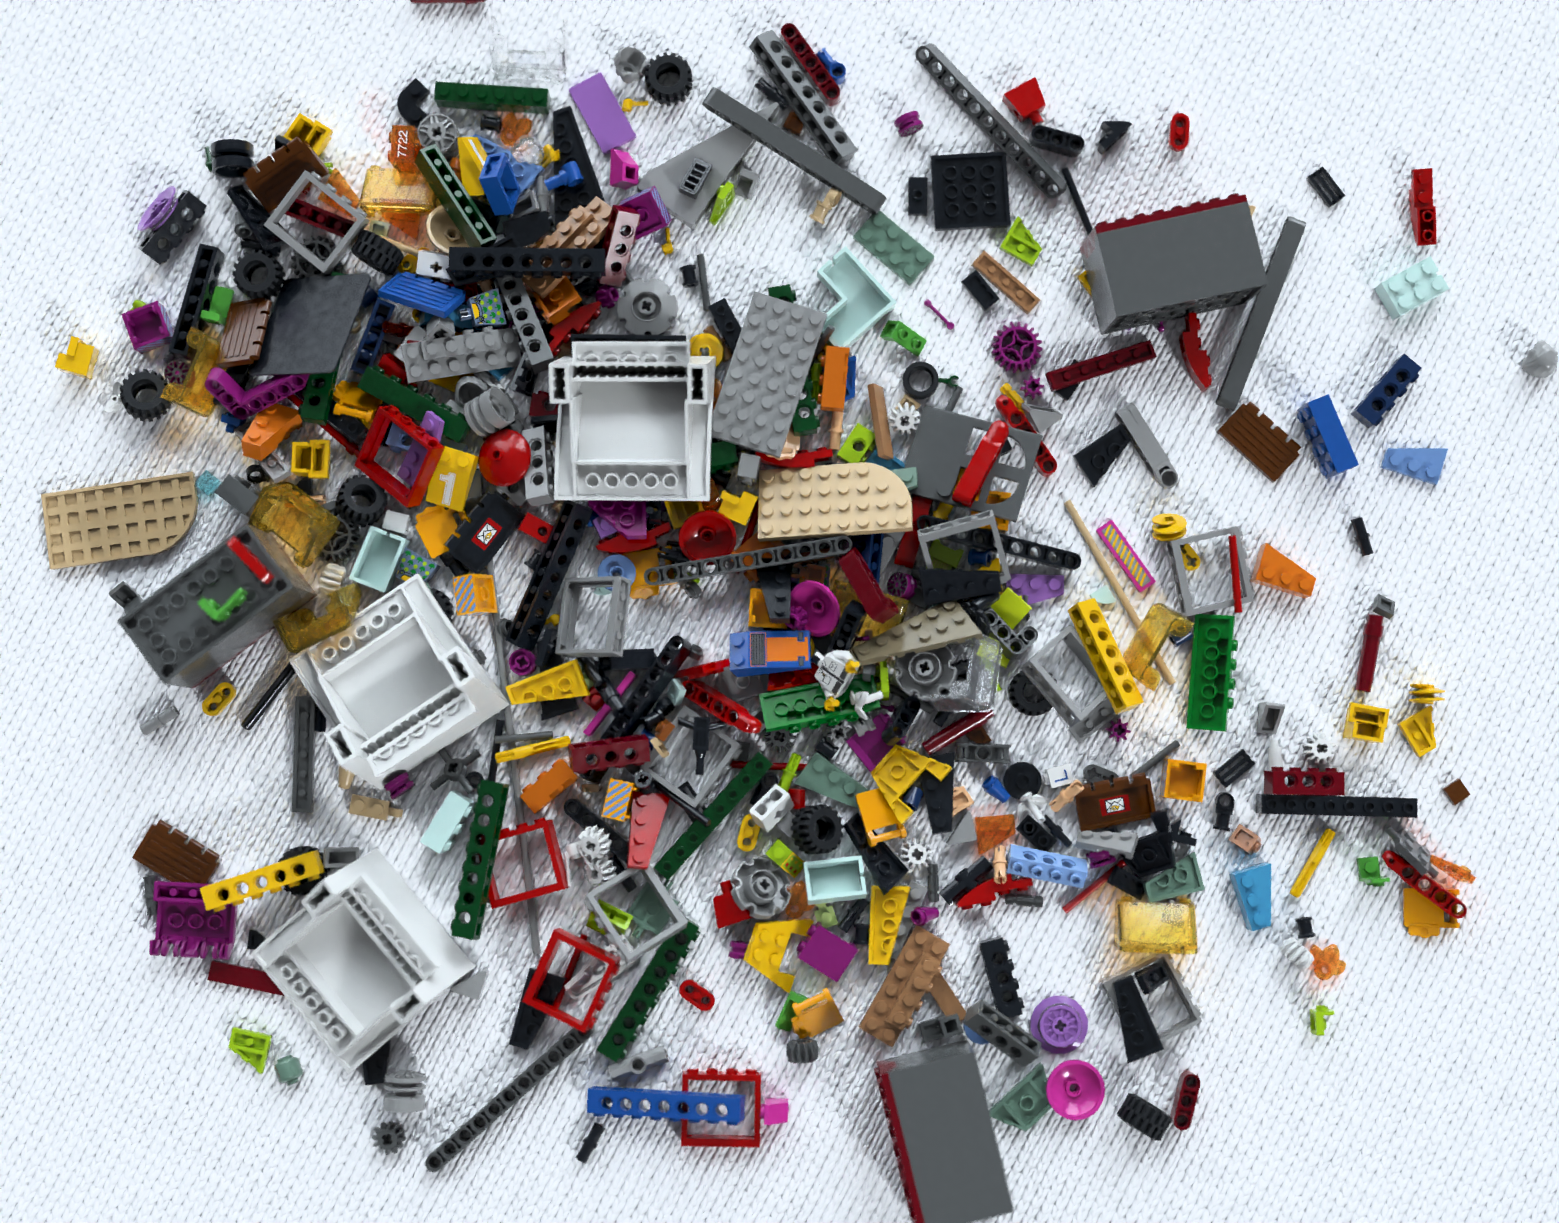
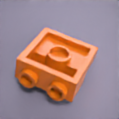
(558, 301)

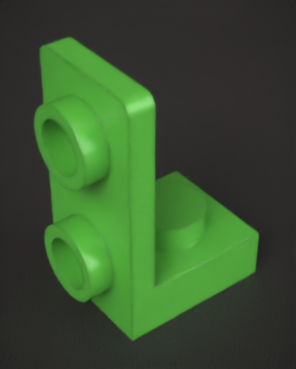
(219, 306)
(904, 336)
(211, 607)
(1370, 872)
(784, 1019)

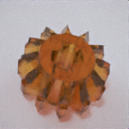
(715, 501)

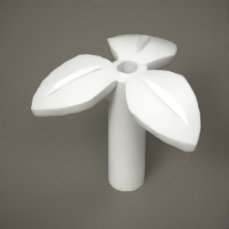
(115, 402)
(862, 698)
(1030, 802)

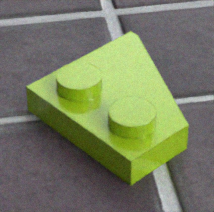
(883, 684)

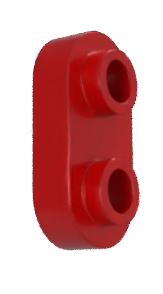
(1179, 133)
(695, 997)

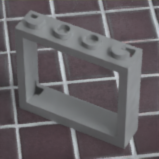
(343, 246)
(961, 525)
(1180, 574)
(617, 616)
(1049, 687)
(712, 783)
(613, 937)
(1176, 977)

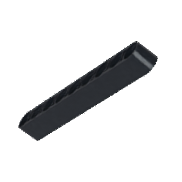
(1007, 542)
(638, 698)

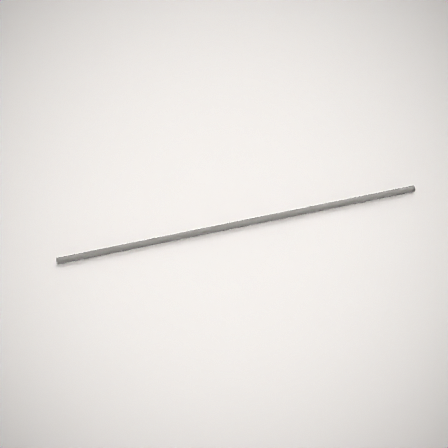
(515, 773)

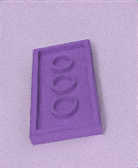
(602, 113)

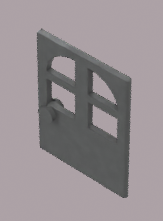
(940, 454)

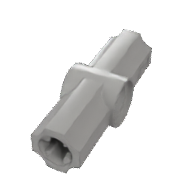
(626, 1067)

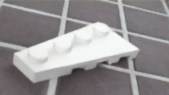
(592, 974)

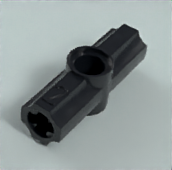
(966, 880)

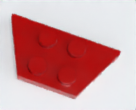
(703, 670)

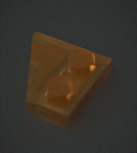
(343, 188)
(406, 222)
(993, 830)
(1457, 872)

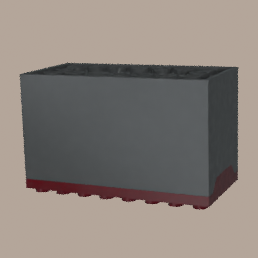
(1173, 263)
(187, 643)
(943, 1135)

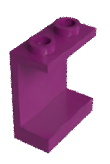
(870, 746)
(826, 951)

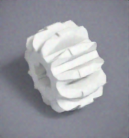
(904, 411)
(332, 578)
(1326, 748)
(594, 842)
(920, 848)
(602, 871)
(1296, 954)

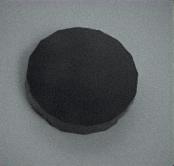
(1021, 779)

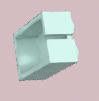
(1411, 288)
(379, 559)
(448, 822)
(834, 880)

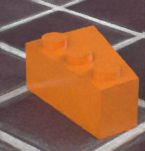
(834, 378)
(269, 429)
(1280, 573)
(549, 785)

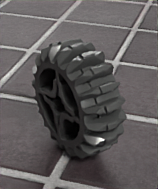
(316, 246)
(334, 554)

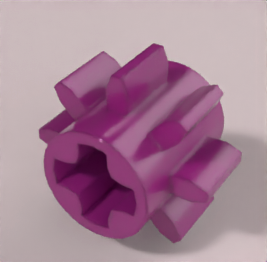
(607, 296)
(1028, 391)
(798, 618)
(1121, 726)

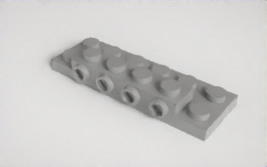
(461, 354)

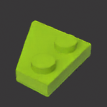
(723, 200)
(1020, 243)
(251, 1046)

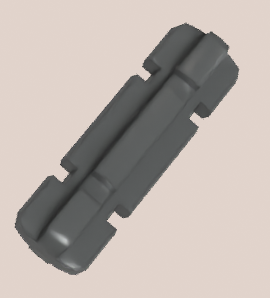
(933, 883)
(1024, 900)

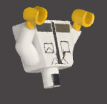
(834, 674)

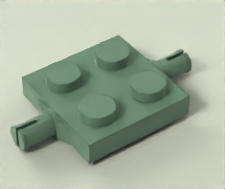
(649, 911)

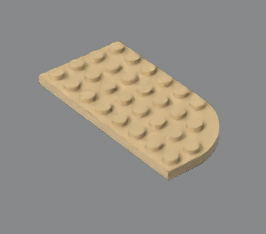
(831, 502)
(118, 519)

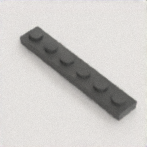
(304, 754)

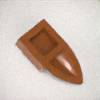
(663, 729)

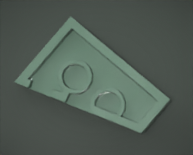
(1177, 881)

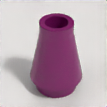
(923, 915)

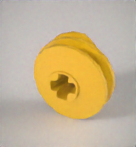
(1168, 527)
(1425, 693)

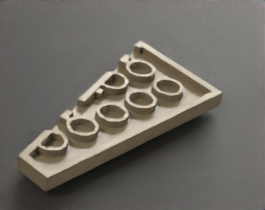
(921, 633)

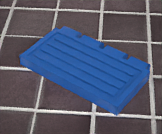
(422, 294)

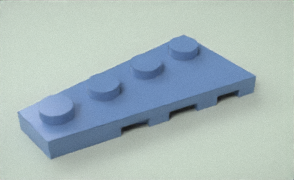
(524, 172)

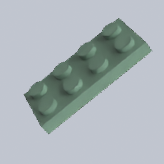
(893, 247)

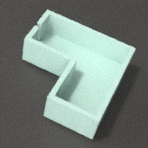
(859, 295)

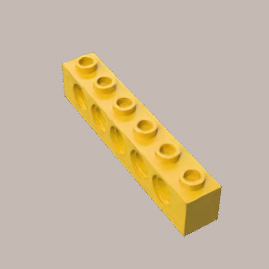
(1105, 656)
(213, 896)

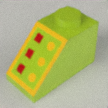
(785, 858)

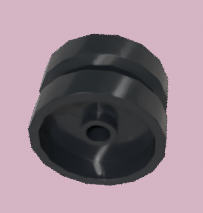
(231, 157)

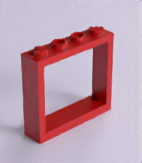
(366, 463)
(556, 859)
(543, 967)
(722, 1140)

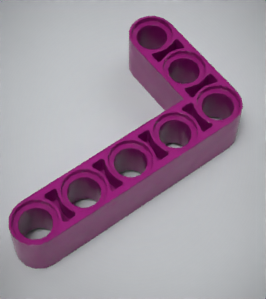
(247, 403)

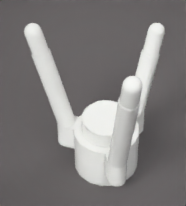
(574, 854)

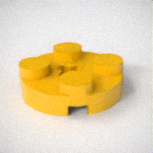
(709, 341)

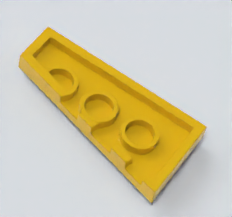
(552, 684)
(885, 920)

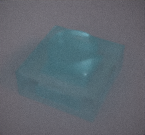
(208, 483)

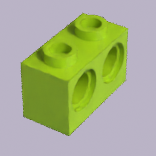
(617, 917)

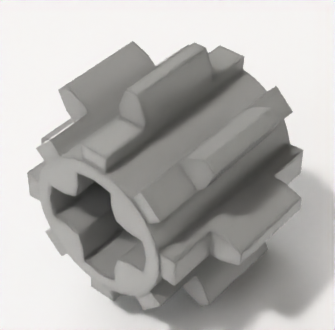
(839, 737)

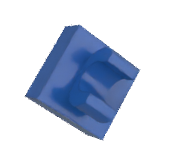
(232, 422)

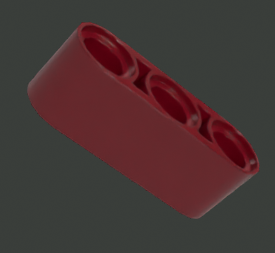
(1187, 1109)

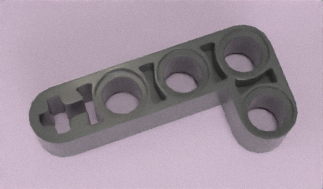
(1010, 637)

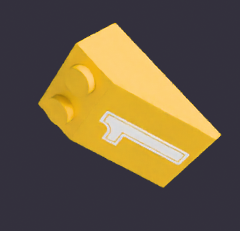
(472, 160)
(452, 479)

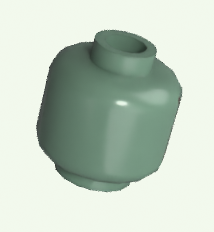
(288, 1070)

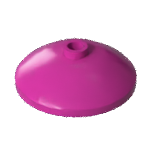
(821, 618)
(1088, 1090)

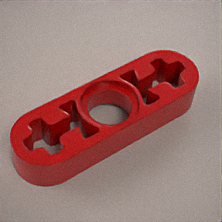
(250, 559)

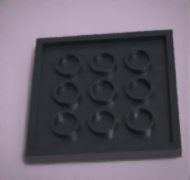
(970, 191)

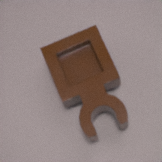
(812, 573)

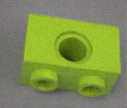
(858, 435)

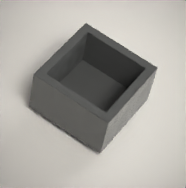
(239, 494)

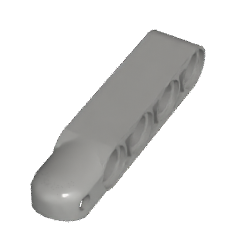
(1147, 446)

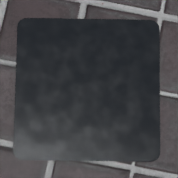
(310, 325)

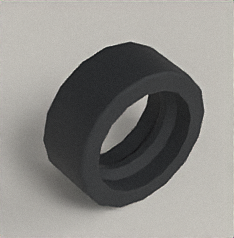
(920, 366)

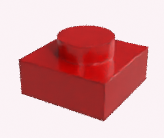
(594, 699)
(797, 797)

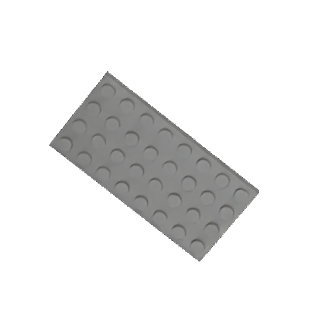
(767, 374)

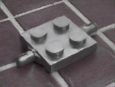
(1412, 851)

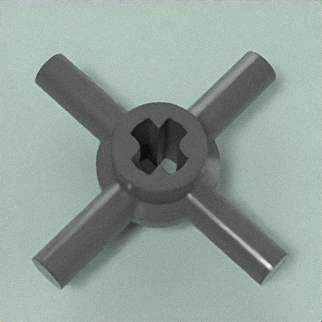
(459, 775)

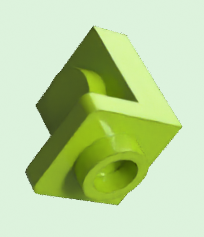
(1317, 1021)

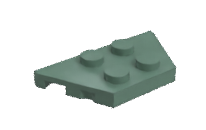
(1024, 1102)

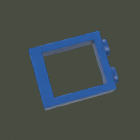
(499, 184)

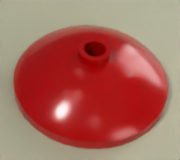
(512, 460)
(701, 546)

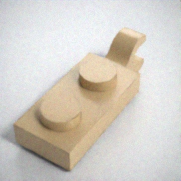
(373, 807)

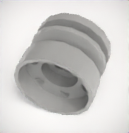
(443, 125)
(489, 412)
(404, 1095)

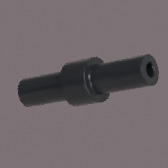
(1056, 831)

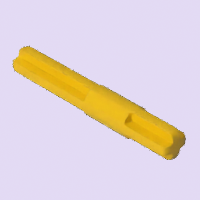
(531, 749)
(1312, 862)

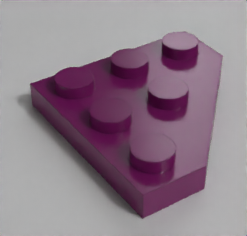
(624, 516)

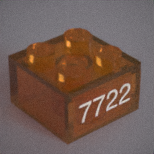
(404, 146)

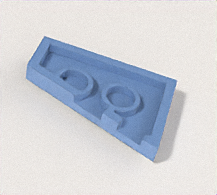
(1417, 463)

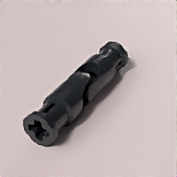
(597, 675)

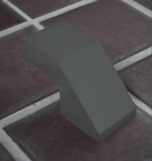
(475, 492)
(125, 596)
(940, 1026)

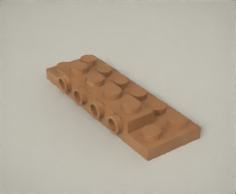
(580, 230)
(905, 986)

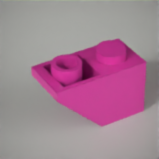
(623, 170)
(774, 1111)

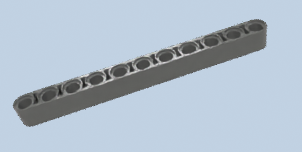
(982, 118)
(794, 150)
(1260, 314)
(738, 558)
(503, 1102)

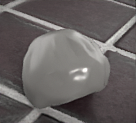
(630, 64)
(1540, 360)
(469, 388)

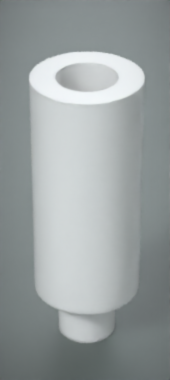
(1275, 756)

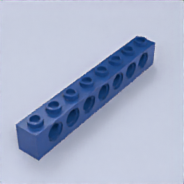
(733, 1102)

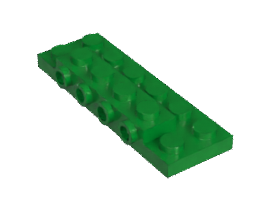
(1211, 672)
(804, 706)

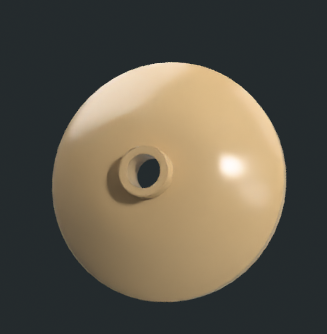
(440, 227)

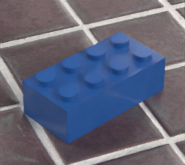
(1327, 437)

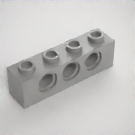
(542, 493)

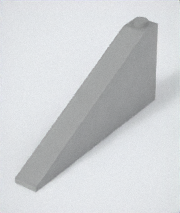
(725, 154)

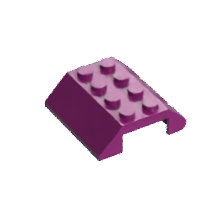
(188, 925)

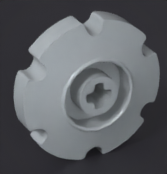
(654, 295)
(915, 680)
(760, 888)

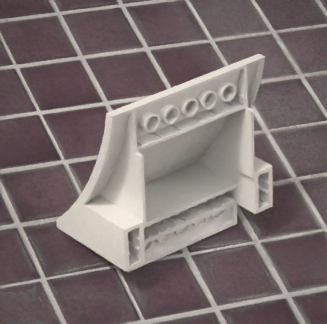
(633, 421)
(397, 685)
(361, 958)

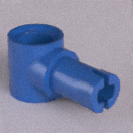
(832, 66)
(569, 175)

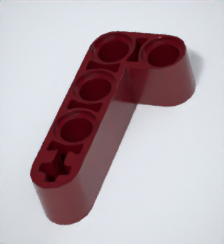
(866, 587)

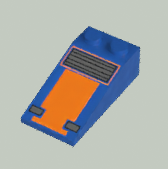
(769, 652)

